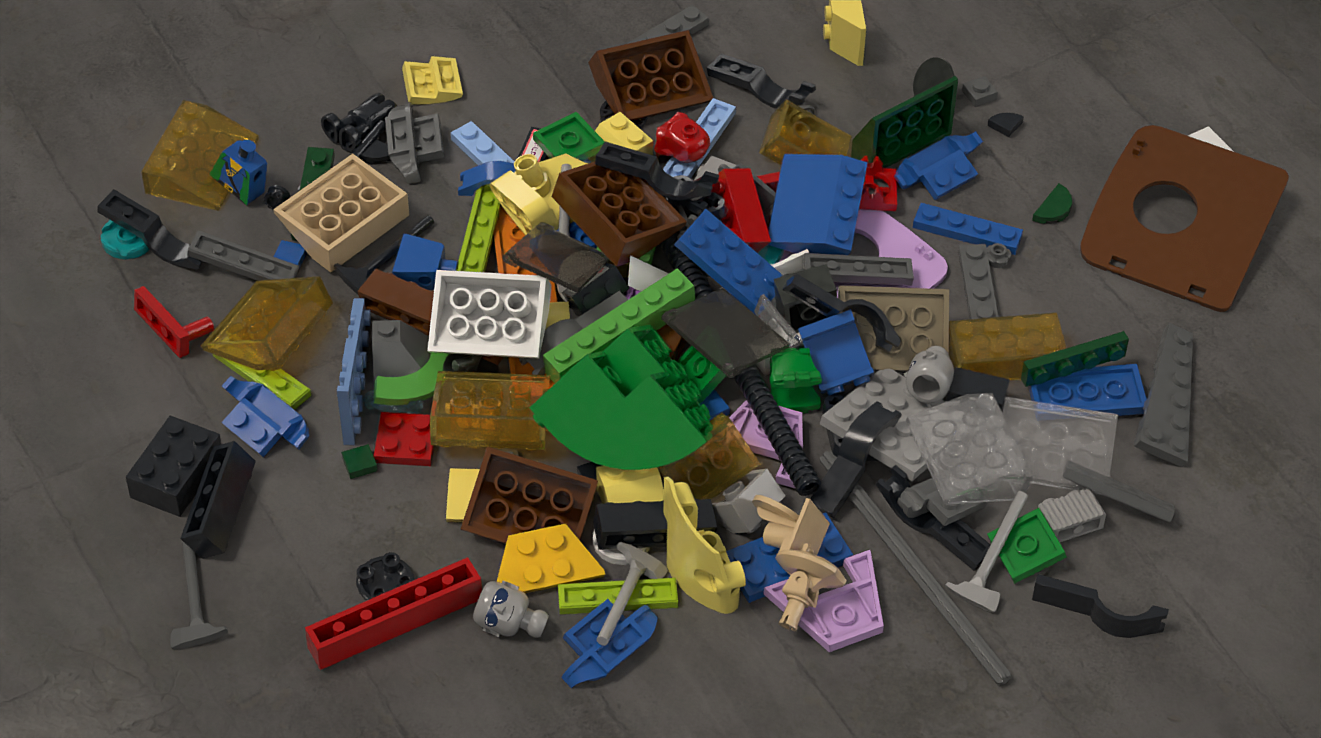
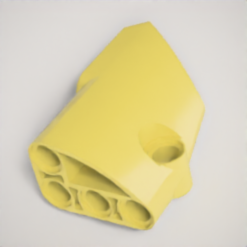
(529, 190)
(696, 556)

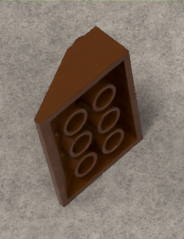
(651, 76)
(616, 210)
(525, 496)

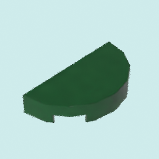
(1055, 206)

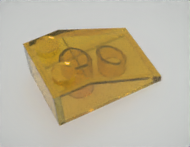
(800, 132)

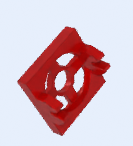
(877, 201)

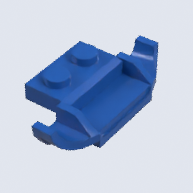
(941, 165)
(263, 417)
(599, 660)

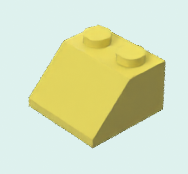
(846, 29)
(623, 132)
(629, 485)

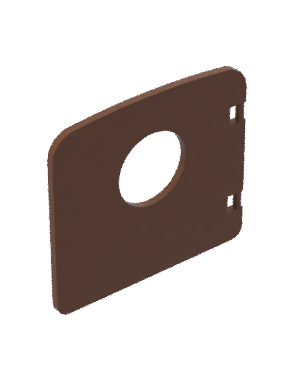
(1213, 254)

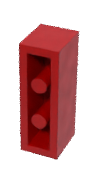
(743, 207)

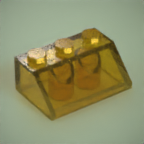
(715, 463)

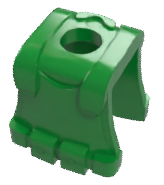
(793, 380)

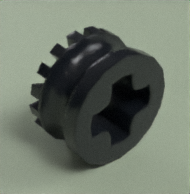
(271, 196)

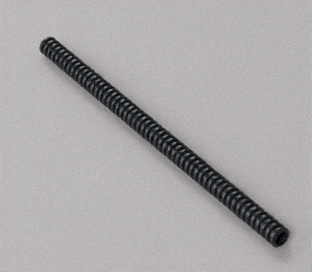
(755, 390)

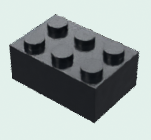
(172, 466)

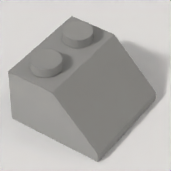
(734, 505)

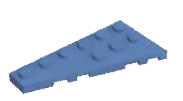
(351, 378)

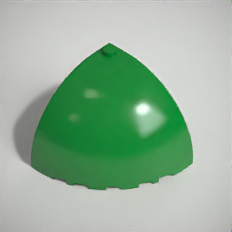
(627, 405)

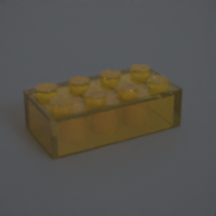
(1003, 343)

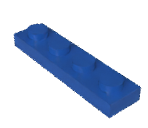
(966, 227)

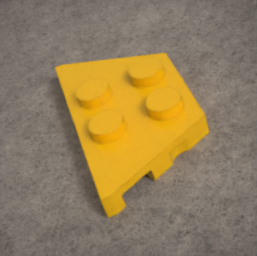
(547, 558)

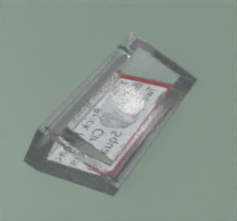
(769, 314)

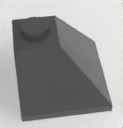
(397, 349)

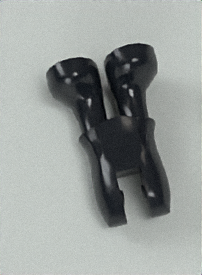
(358, 122)

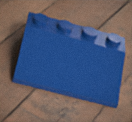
(817, 203)

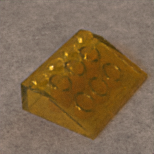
(187, 154)
(270, 322)
(487, 410)

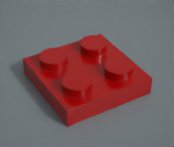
(404, 439)

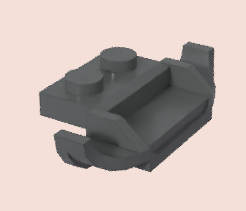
(412, 140)
(926, 498)

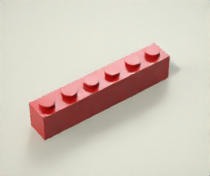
(393, 613)

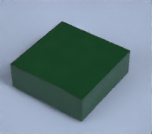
(359, 461)

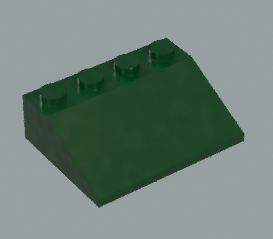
(908, 126)

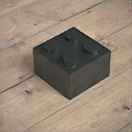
(795, 311)

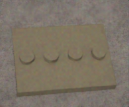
(916, 315)

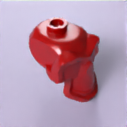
(682, 139)

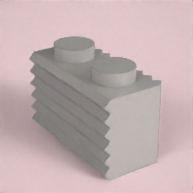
(1073, 514)

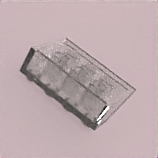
(971, 450)

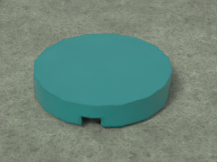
(121, 242)

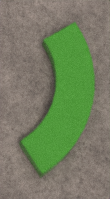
(409, 387)

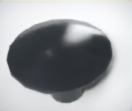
(382, 575)

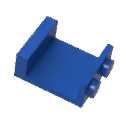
(837, 352)

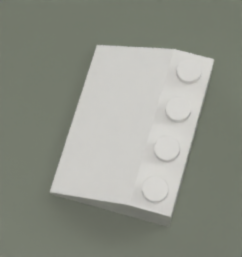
(489, 314)

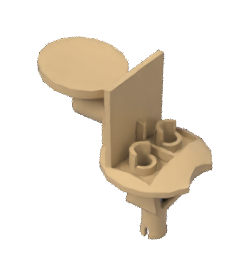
(799, 544)

